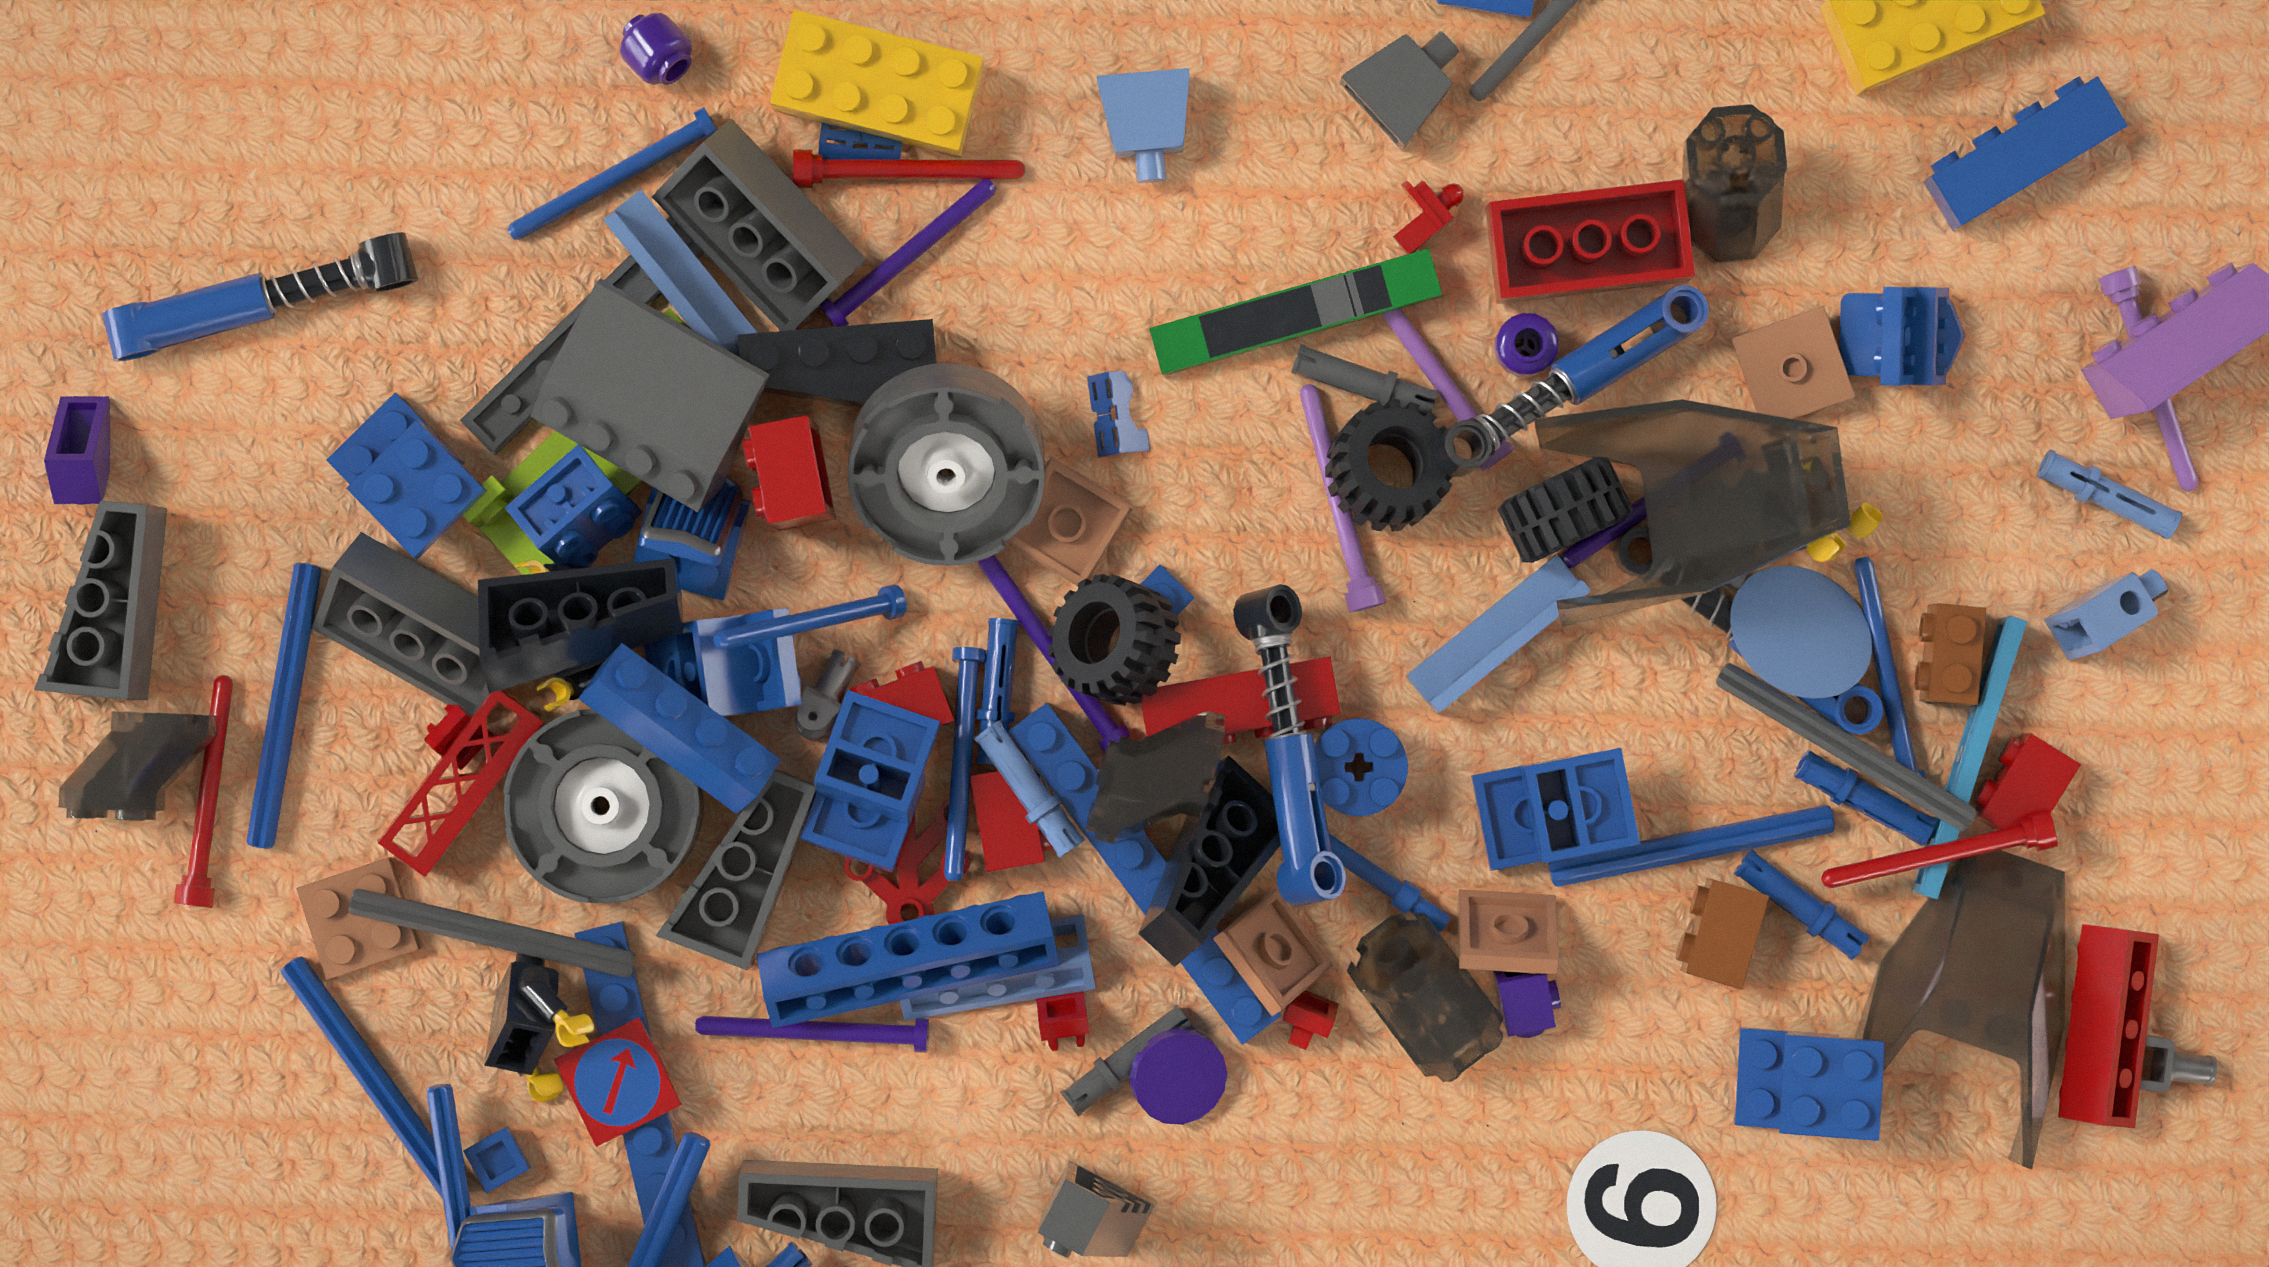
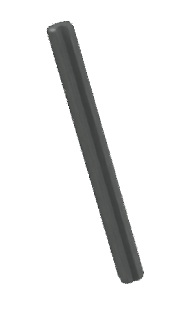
(1846, 747)
(492, 932)

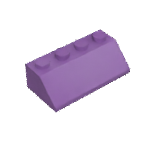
(2182, 343)

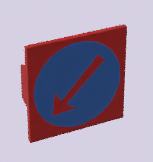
(618, 1081)

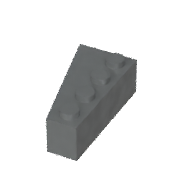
(112, 608)
(741, 882)
(845, 1206)
(1091, 1216)

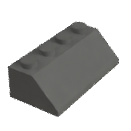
(758, 227)
(405, 622)

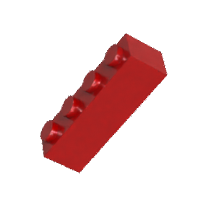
(1241, 700)
(2108, 1026)

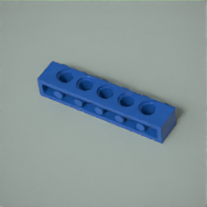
(907, 959)

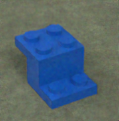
(406, 476)
(733, 679)
(870, 781)
(1555, 809)
(1810, 1083)

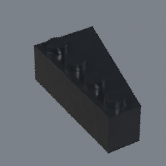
(838, 362)
(573, 617)
(1212, 862)

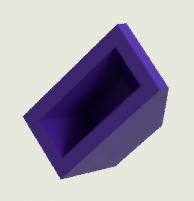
(79, 450)

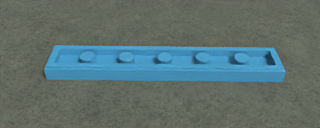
(1974, 741)

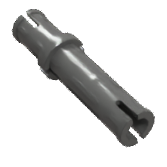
(1361, 379)
(1115, 1069)

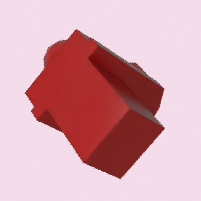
(1434, 213)

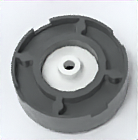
(946, 463)
(567, 839)

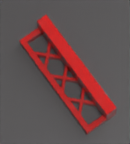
(474, 790)

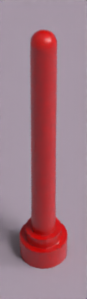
(812, 168)
(2033, 832)
(195, 885)

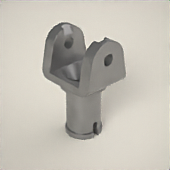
(823, 701)
(2176, 1066)

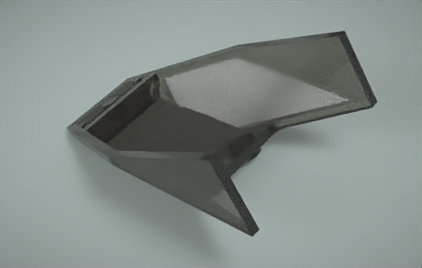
(1718, 492)
(1983, 972)

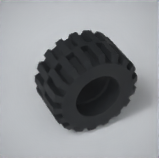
(1359, 486)
(1565, 509)
(1143, 645)

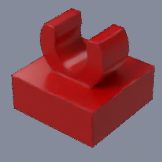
(446, 731)
(1309, 1015)
(1063, 1017)

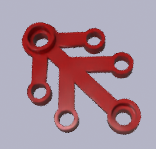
(911, 856)

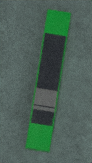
(1295, 312)

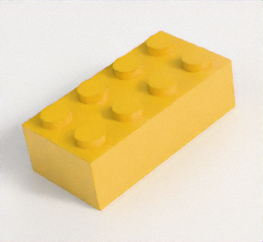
(1898, 37)
(877, 83)

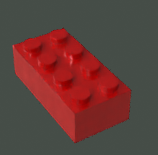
(1590, 241)

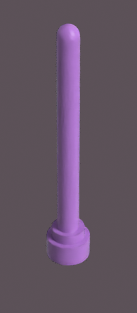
(2123, 290)
(1438, 376)
(1362, 590)

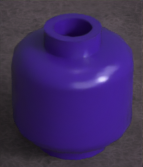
(656, 49)
(1526, 327)

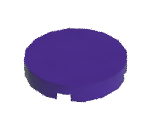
(1178, 1076)

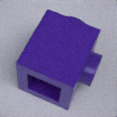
(1526, 1002)

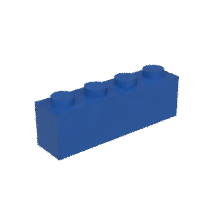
(2025, 152)
(679, 729)

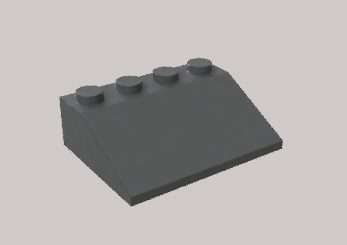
(650, 396)

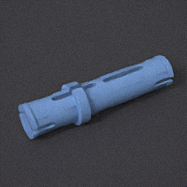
(2115, 497)
(1029, 789)

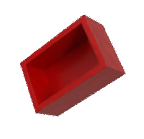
(790, 473)

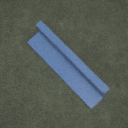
(677, 272)
(1495, 634)
(1072, 976)

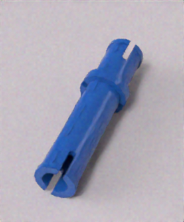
(998, 678)
(1847, 788)
(1802, 905)

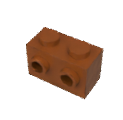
(1951, 654)
(1722, 932)

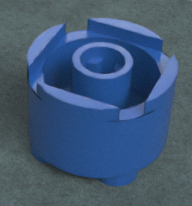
(1379, 747)

